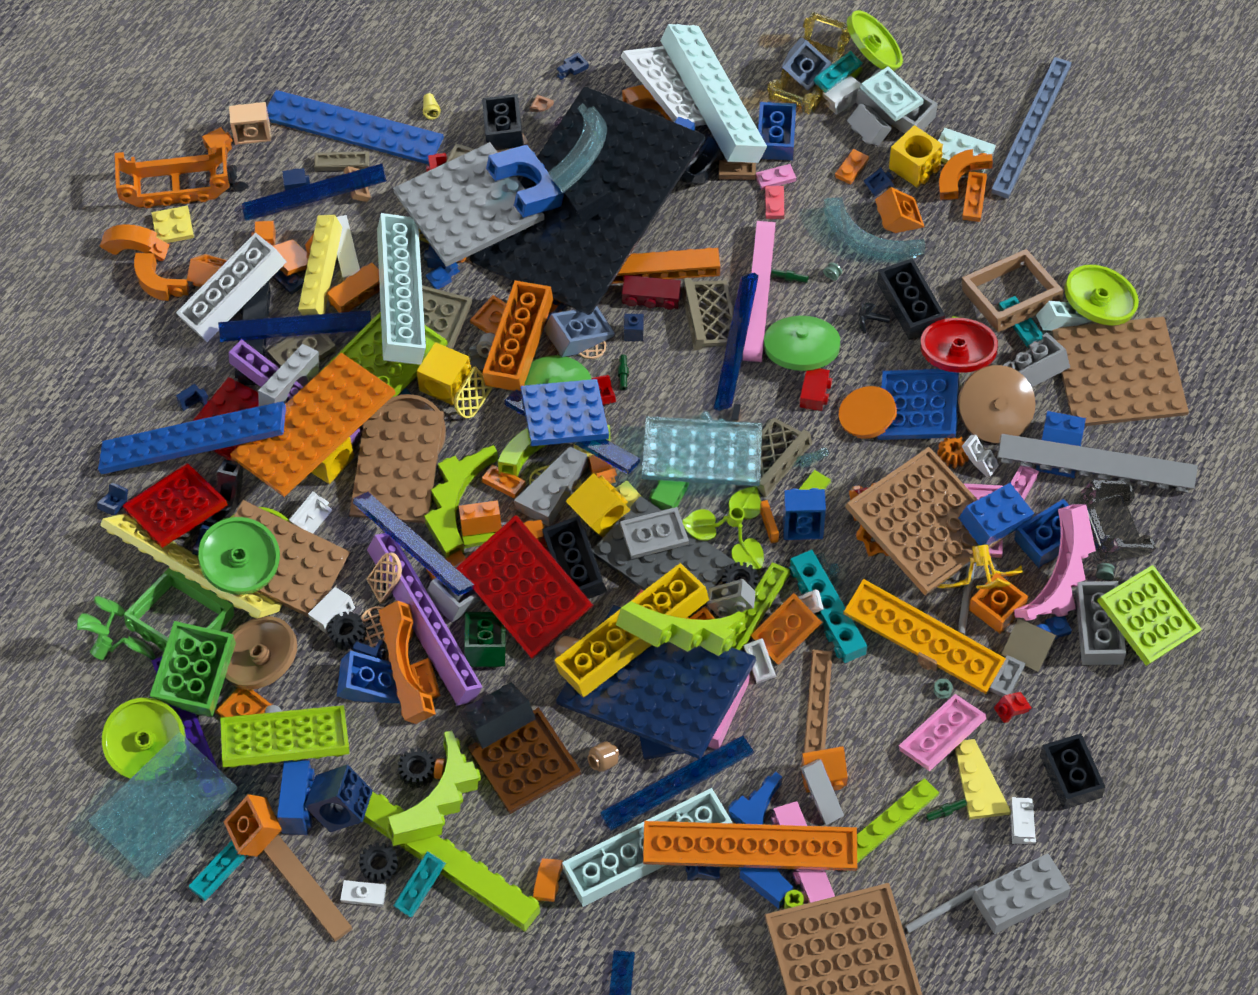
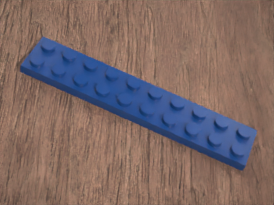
(353, 127)
(192, 437)

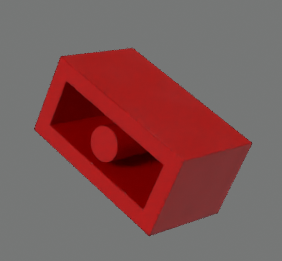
(815, 388)

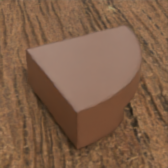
(541, 103)

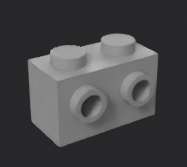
(869, 125)
(731, 598)

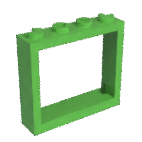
(190, 588)

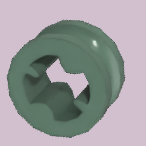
(832, 271)
(1105, 571)
(945, 693)

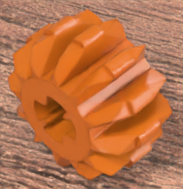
(947, 453)

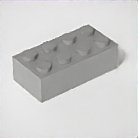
(920, 117)
(1099, 637)
(1021, 893)

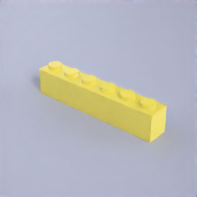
(320, 265)

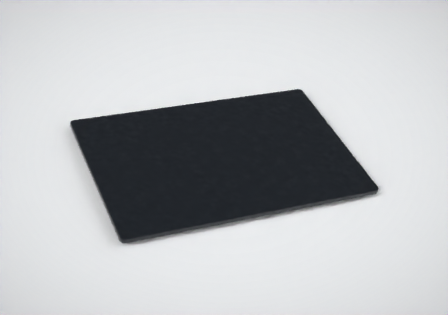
(638, 167)

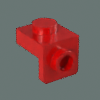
(436, 160)
(606, 391)
(1011, 705)

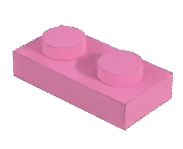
(776, 176)
(1024, 480)

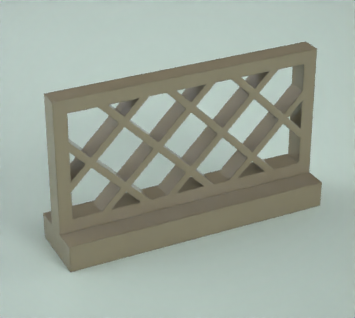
(694, 312)
(785, 460)

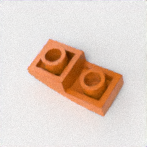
(547, 880)

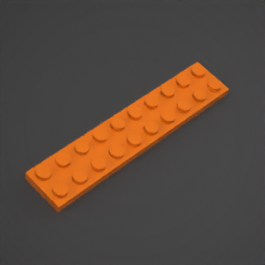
(750, 845)

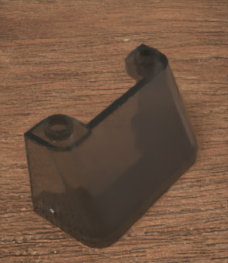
(1112, 522)

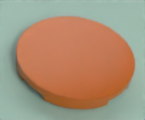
(867, 412)

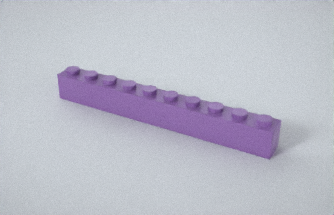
(428, 624)

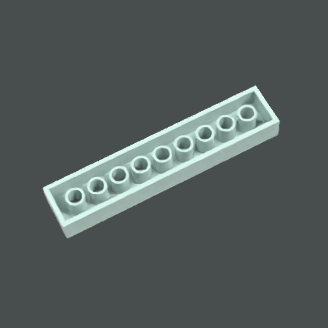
(713, 93)
(400, 289)

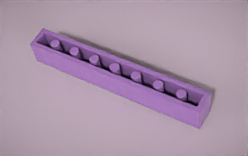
(261, 370)

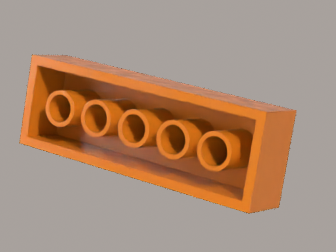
(517, 336)

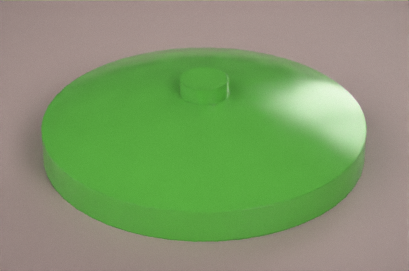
(802, 343)
(556, 369)
(238, 555)

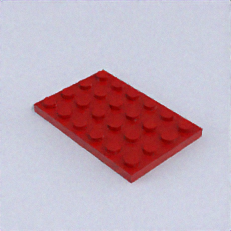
(524, 586)

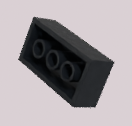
(909, 297)
(573, 552)

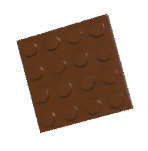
(526, 763)

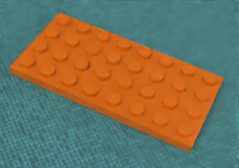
(315, 424)

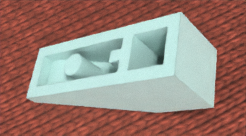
(1059, 315)

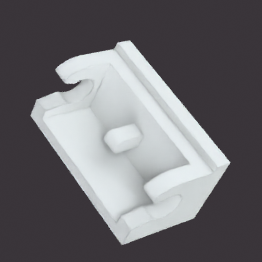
(842, 95)
(311, 513)
(332, 604)
(1022, 821)

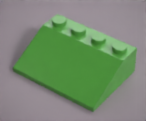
(193, 668)

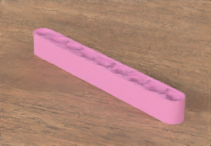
(761, 266)

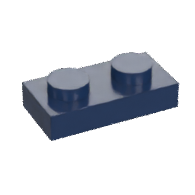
(291, 283)

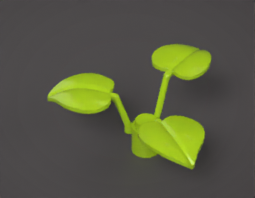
(742, 505)

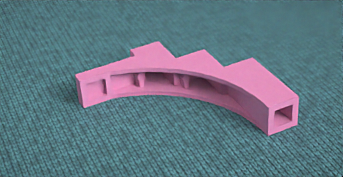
(1075, 545)

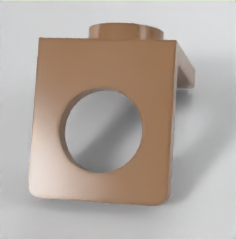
(927, 662)

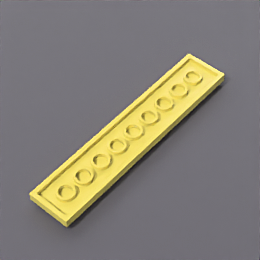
(185, 562)

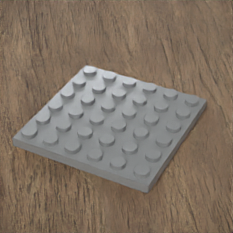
(463, 206)

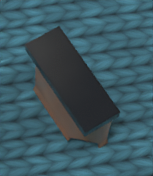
(736, 412)

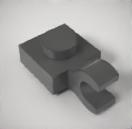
(476, 361)

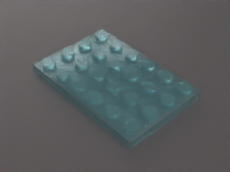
(702, 451)
(162, 804)

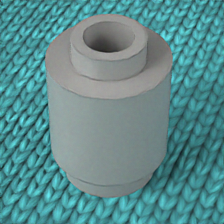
(484, 344)

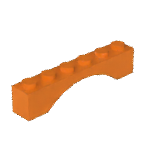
(397, 625)

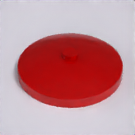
(959, 345)

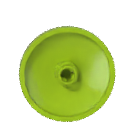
(874, 40)
(1101, 295)
(138, 733)

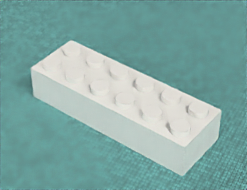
(231, 287)

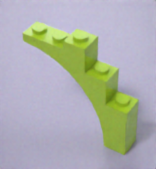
(447, 496)
(685, 633)
(428, 816)

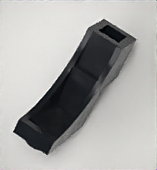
(702, 164)

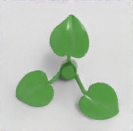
(103, 643)

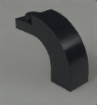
(229, 487)

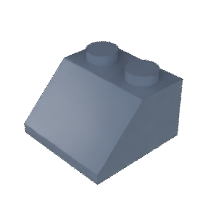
(805, 63)

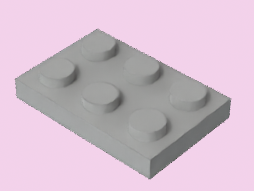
(654, 533)

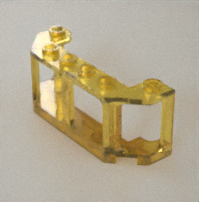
(810, 101)

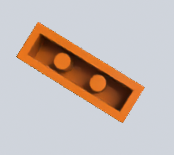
(355, 289)

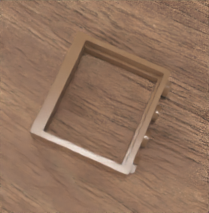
(1021, 310)

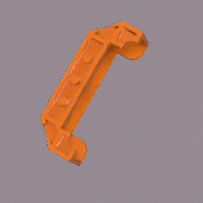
(173, 167)

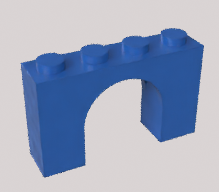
(523, 162)

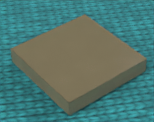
(1029, 644)

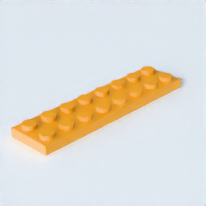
(924, 634)

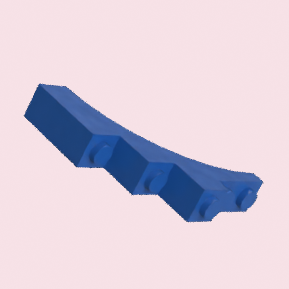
(765, 881)

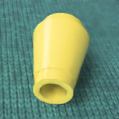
(430, 106)

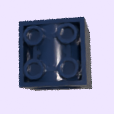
(338, 798)

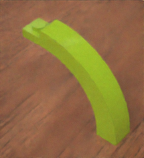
(518, 452)

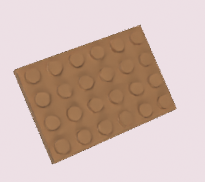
(399, 461)
(306, 562)

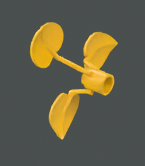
(982, 557)

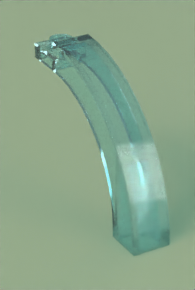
(584, 151)
(865, 243)

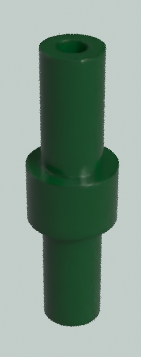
(789, 276)
(623, 372)
(946, 809)

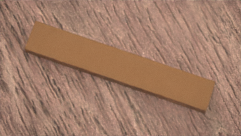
(818, 701)
(307, 888)

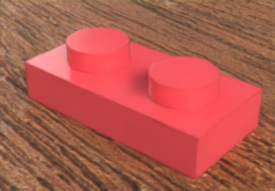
(774, 202)

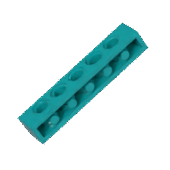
(847, 650)

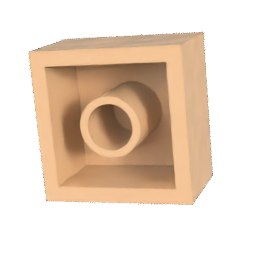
(250, 123)

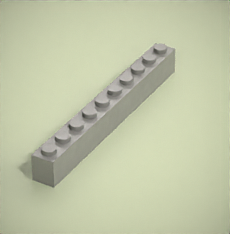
(1097, 462)

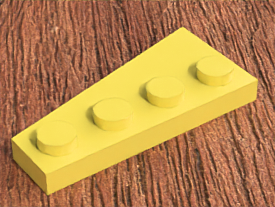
(978, 783)

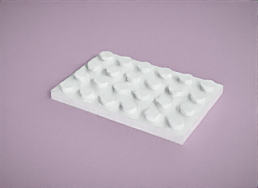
(664, 83)

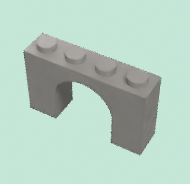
(300, 367)

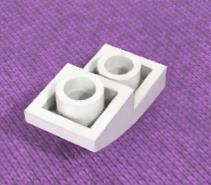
(981, 459)

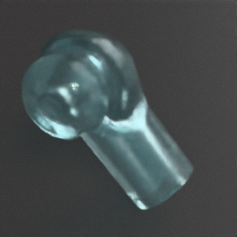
(813, 457)

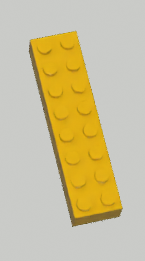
(611, 647)

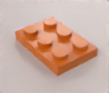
(786, 628)

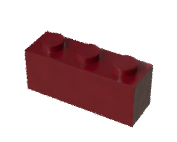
(651, 292)

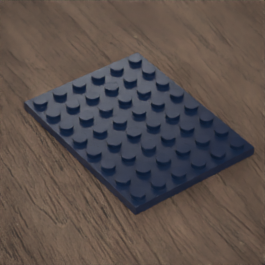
(667, 694)

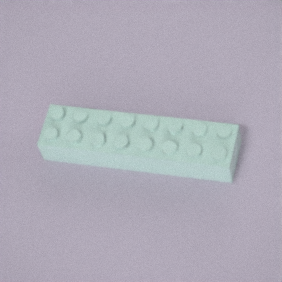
(621, 857)

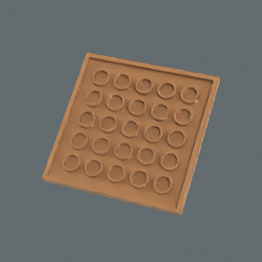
(1121, 372)
(917, 519)
(844, 946)

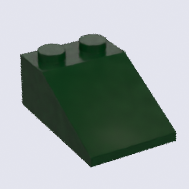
(484, 640)

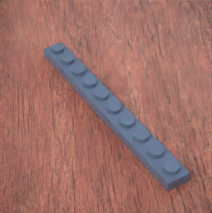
(1031, 128)

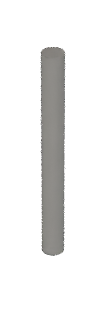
(965, 603)
(940, 910)

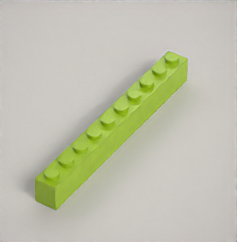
(461, 869)

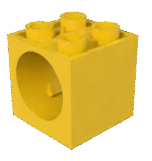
(912, 145)
(443, 373)
(335, 462)
(598, 504)

